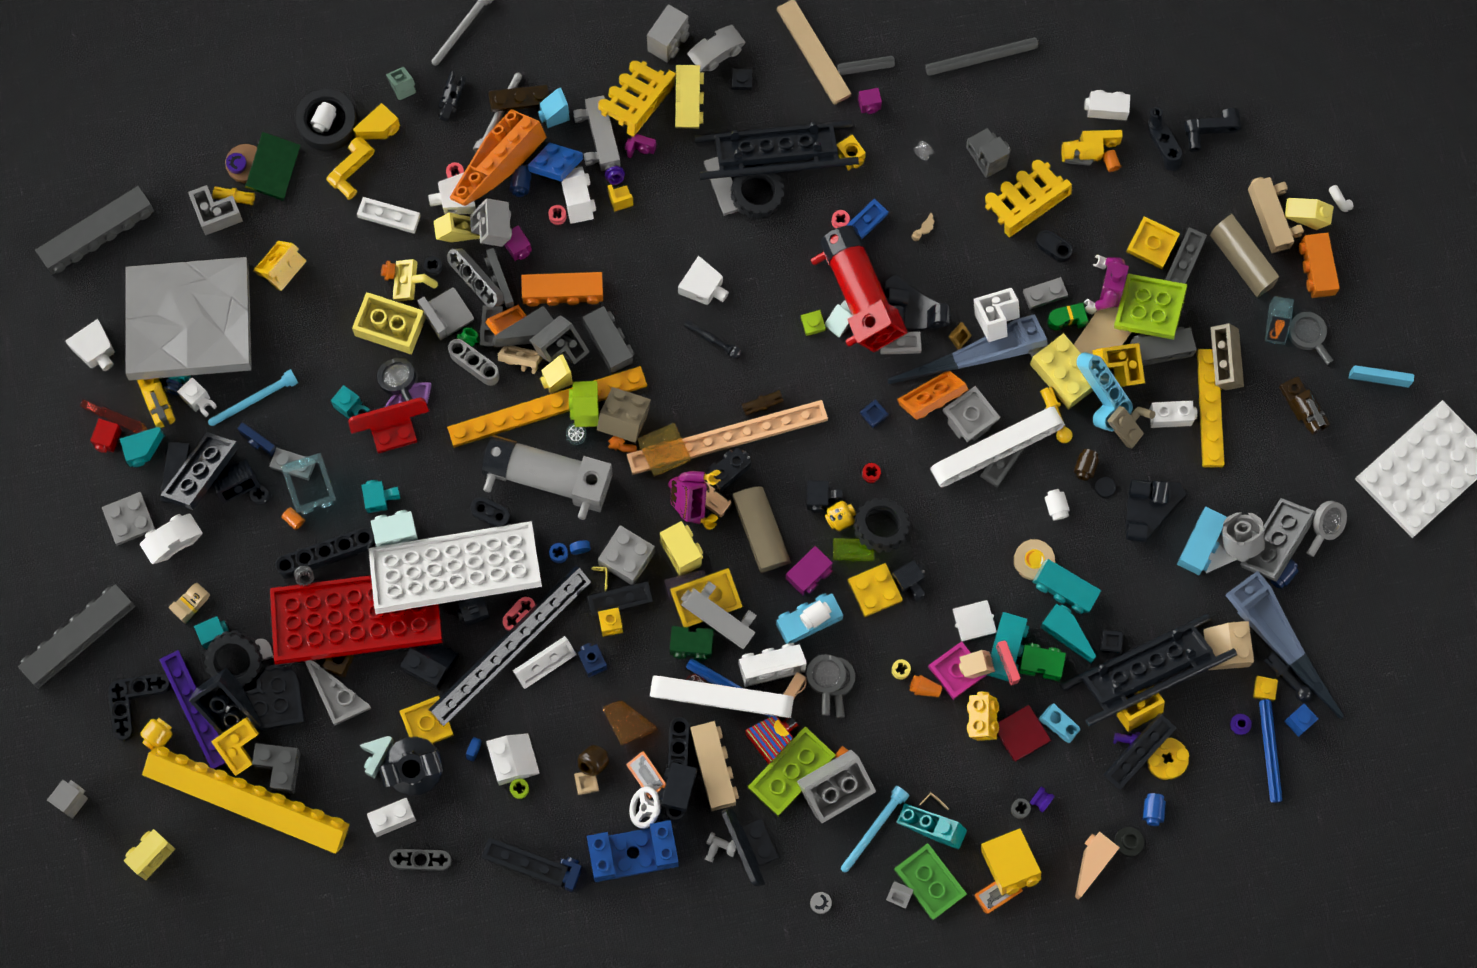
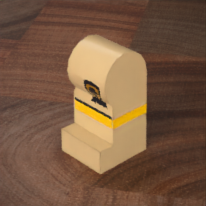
(189, 602)

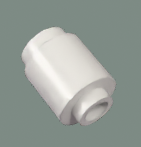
(323, 117)
(1057, 504)
(815, 614)

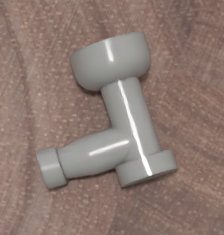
(717, 842)

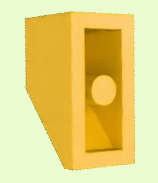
(378, 124)

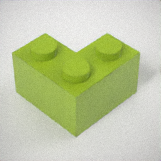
(584, 404)

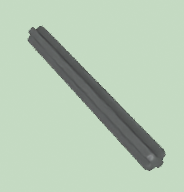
(981, 56)

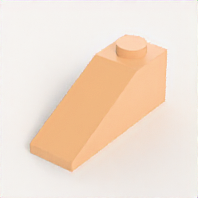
(1095, 858)

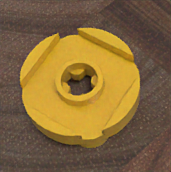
(1179, 755)

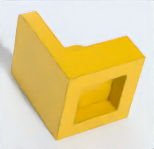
(620, 197)

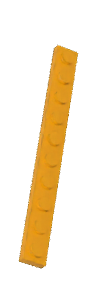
(538, 409)

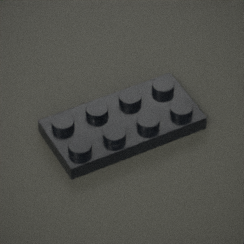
(200, 470)

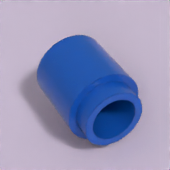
(1154, 809)

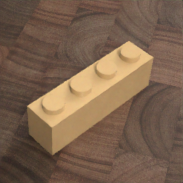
(713, 765)

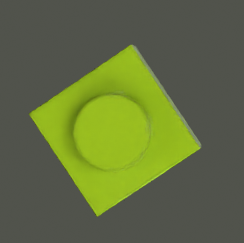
(813, 323)

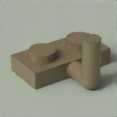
(1126, 425)

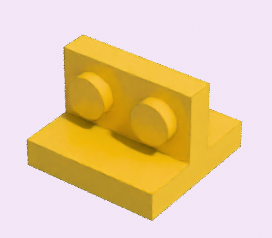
(280, 264)

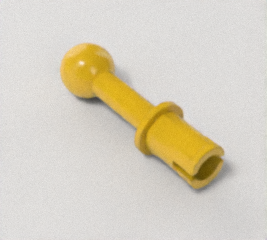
(1065, 434)

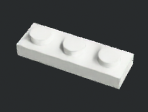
(388, 215)
(544, 662)

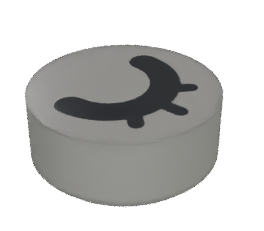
(820, 903)

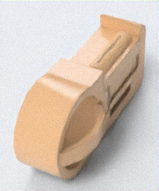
(716, 502)
(795, 685)

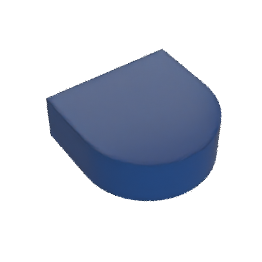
(473, 749)

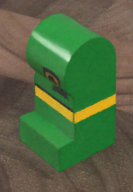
(1068, 316)

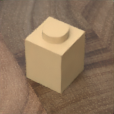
(976, 664)

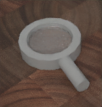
(1327, 524)

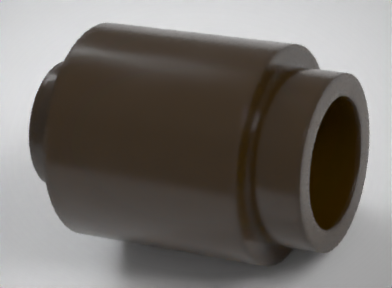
(1086, 464)

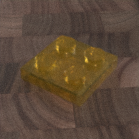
(664, 449)

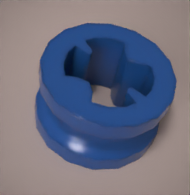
(556, 547)

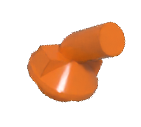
(618, 443)

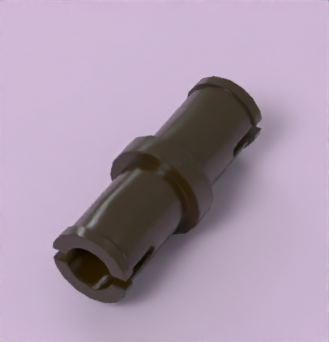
(762, 403)

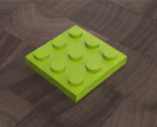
(1150, 306)

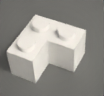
(994, 312)

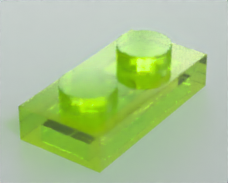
(851, 550)

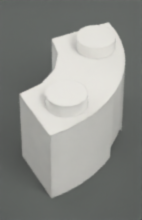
(577, 197)
(170, 538)

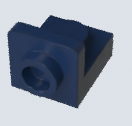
(571, 878)

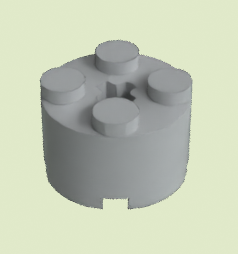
(1243, 536)

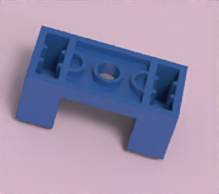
(655, 849)

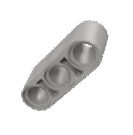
(469, 354)

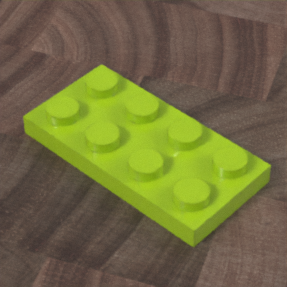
(778, 781)

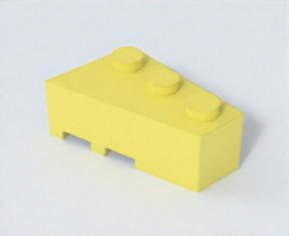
(688, 96)

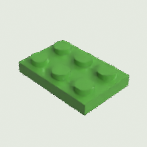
(931, 881)

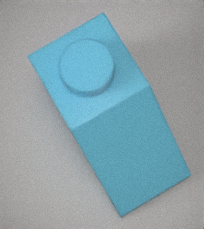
(554, 109)

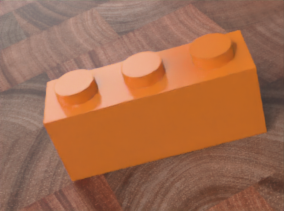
(1319, 265)

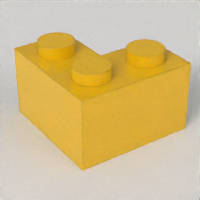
(1125, 361)

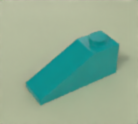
(1065, 628)

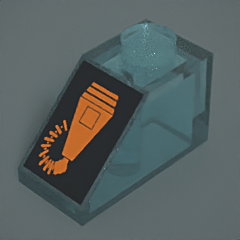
(1279, 320)

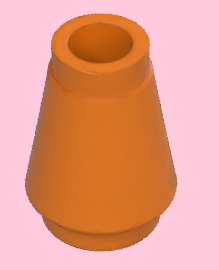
(923, 686)

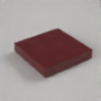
(1022, 733)

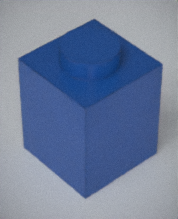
(1301, 720)

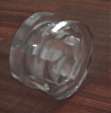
(923, 150)

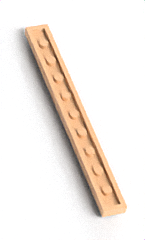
(743, 432)

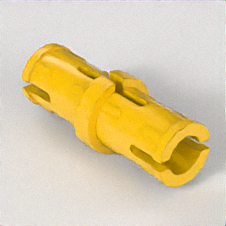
(239, 196)

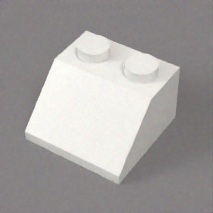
(512, 758)

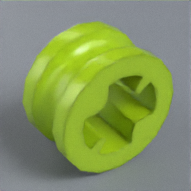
(523, 784)

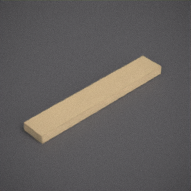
(814, 52)

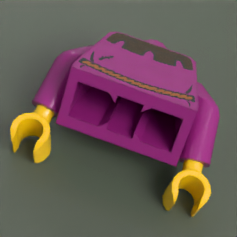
(689, 496)

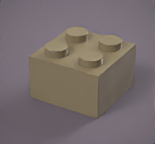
(623, 414)

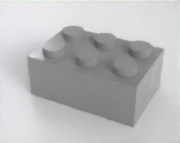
(836, 786)

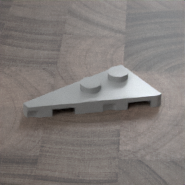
(337, 698)

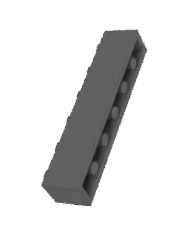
(95, 230)
(76, 636)

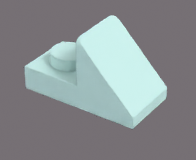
(837, 321)
(379, 750)

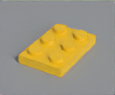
(724, 595)

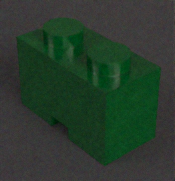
(691, 644)

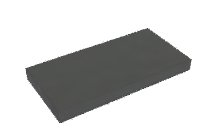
(1282, 535)

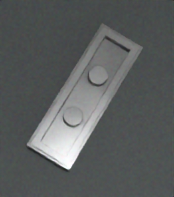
(722, 188)

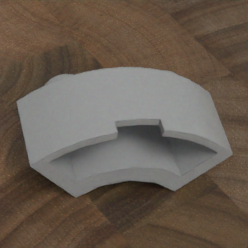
(718, 48)

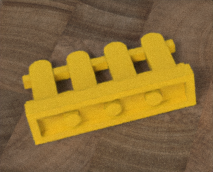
(643, 108)
(1033, 207)

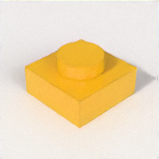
(1265, 688)

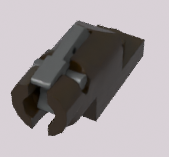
(1304, 405)

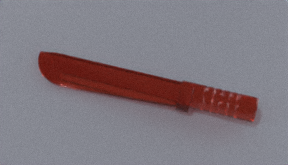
(120, 419)

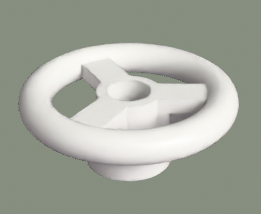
(647, 808)

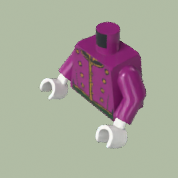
(1112, 285)

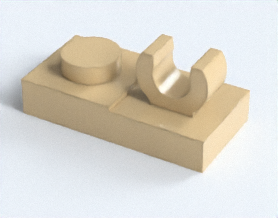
(521, 356)

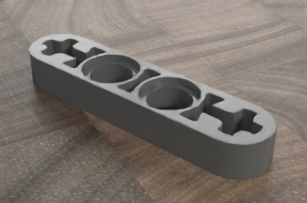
(473, 280)

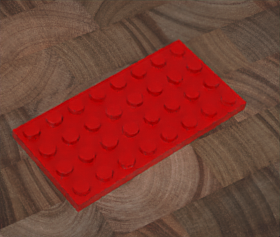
(341, 621)

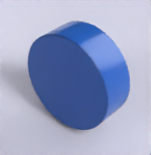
(580, 547)

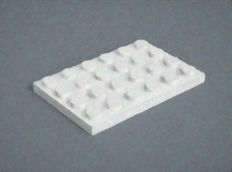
(1424, 469)

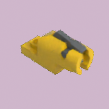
(1090, 146)
(156, 401)

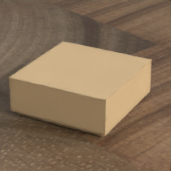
(586, 783)

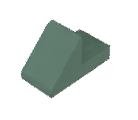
(401, 83)

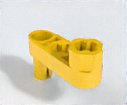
(360, 154)

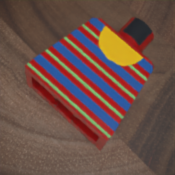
(771, 736)

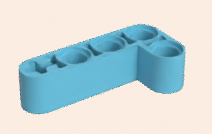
(1105, 387)

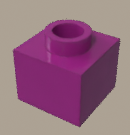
(870, 101)

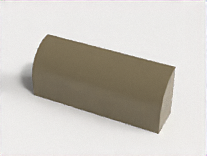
(1244, 256)
(761, 529)

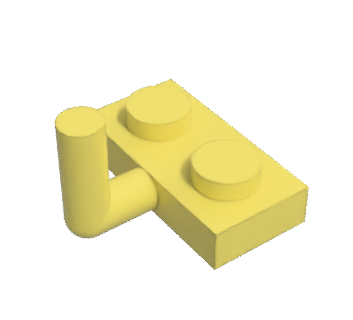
(406, 278)

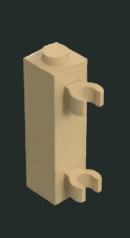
(1271, 215)

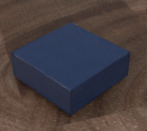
(874, 413)

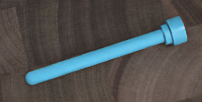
(287, 380)
(897, 797)

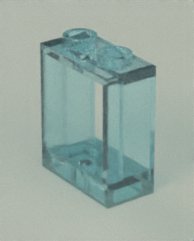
(308, 507)

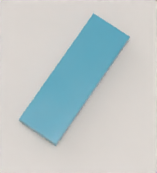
(1381, 376)

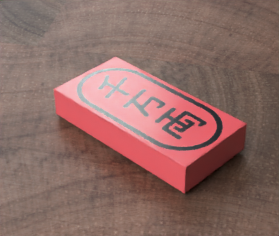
(1008, 662)

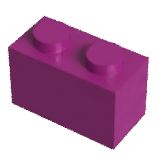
(809, 571)

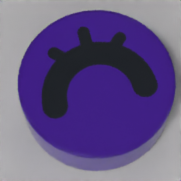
(236, 163)

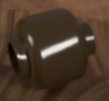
(593, 760)

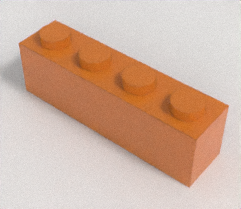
(562, 288)

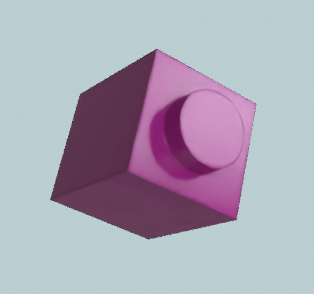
(518, 245)

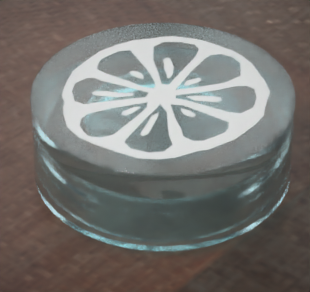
(575, 435)

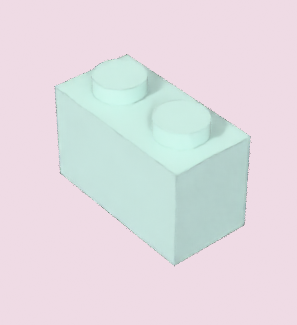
(394, 528)

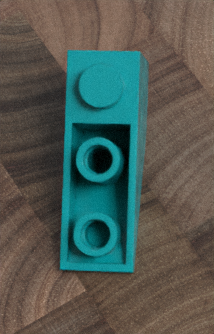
(932, 826)

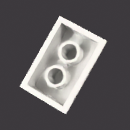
(772, 664)

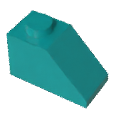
(141, 446)

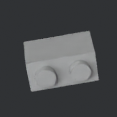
(68, 798)

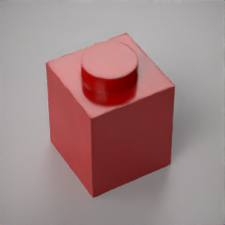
(105, 436)

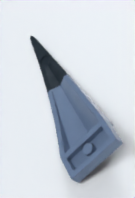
(1022, 333)
(1261, 608)

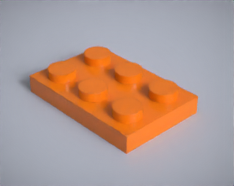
(932, 394)

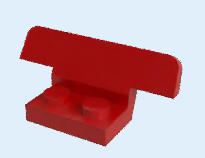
(391, 424)

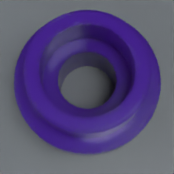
(615, 175)
(1240, 730)

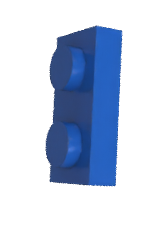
(869, 218)

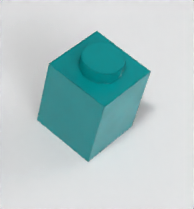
(209, 630)

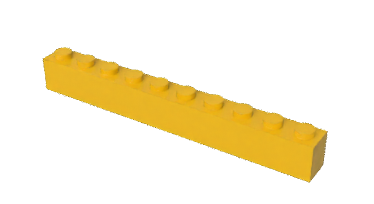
(246, 799)

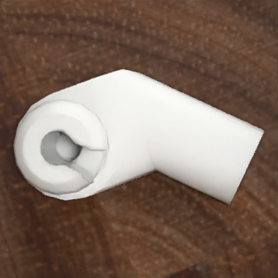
(1337, 196)

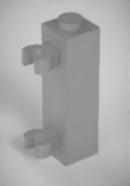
(602, 134)
(718, 618)

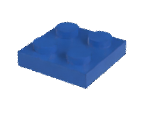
(555, 162)

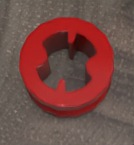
(871, 479)

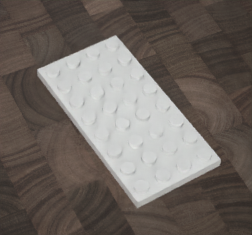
(454, 567)

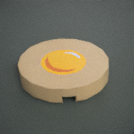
(1030, 557)

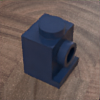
(594, 666)

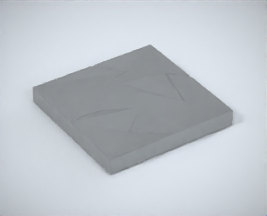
(188, 318)

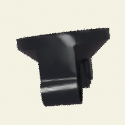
(417, 749)

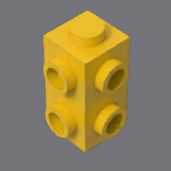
(982, 716)

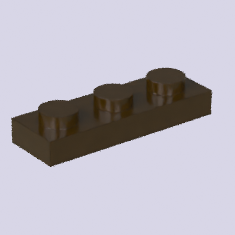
(517, 98)

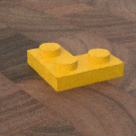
(231, 745)

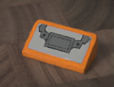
(646, 773)
(991, 898)

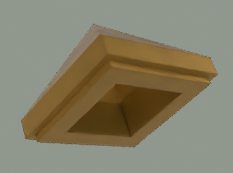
(960, 335)

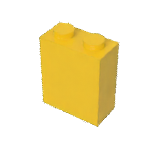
(1011, 862)

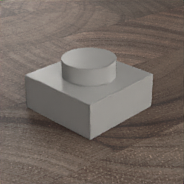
(899, 894)

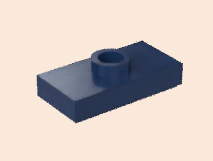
(256, 440)

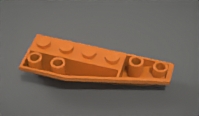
(499, 155)

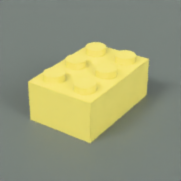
(389, 323)
(1059, 370)

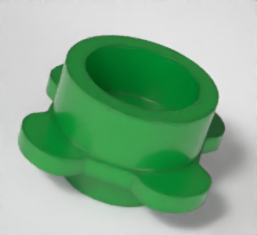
(469, 336)

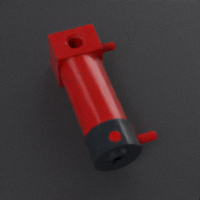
(873, 318)

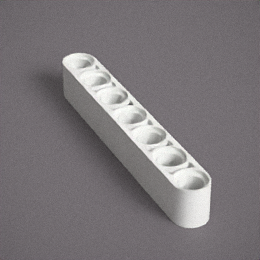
(997, 446)
(721, 696)

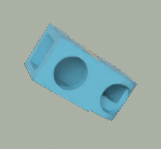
(1059, 723)

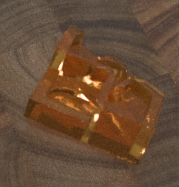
(627, 722)

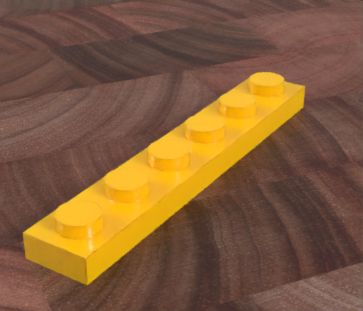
(1209, 411)

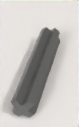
(866, 65)

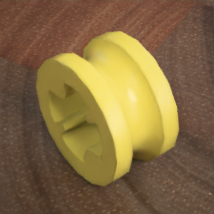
(906, 672)

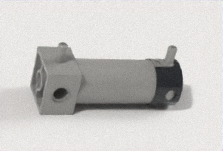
(548, 472)

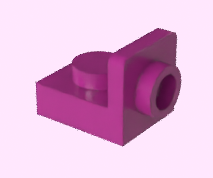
(641, 143)

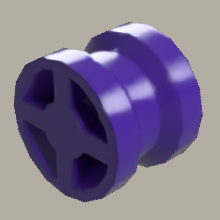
(1042, 799)

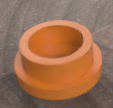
(388, 270)

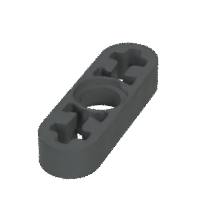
(404, 864)

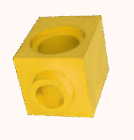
(850, 144)
(610, 622)

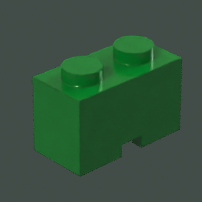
(1042, 661)

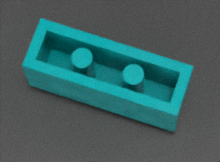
(1066, 587)
(1010, 629)

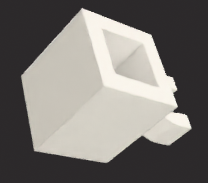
(196, 396)

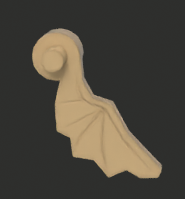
(925, 228)

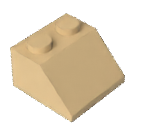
(1230, 636)

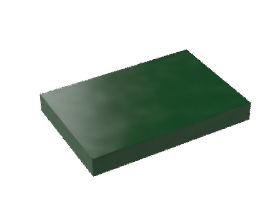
(272, 166)

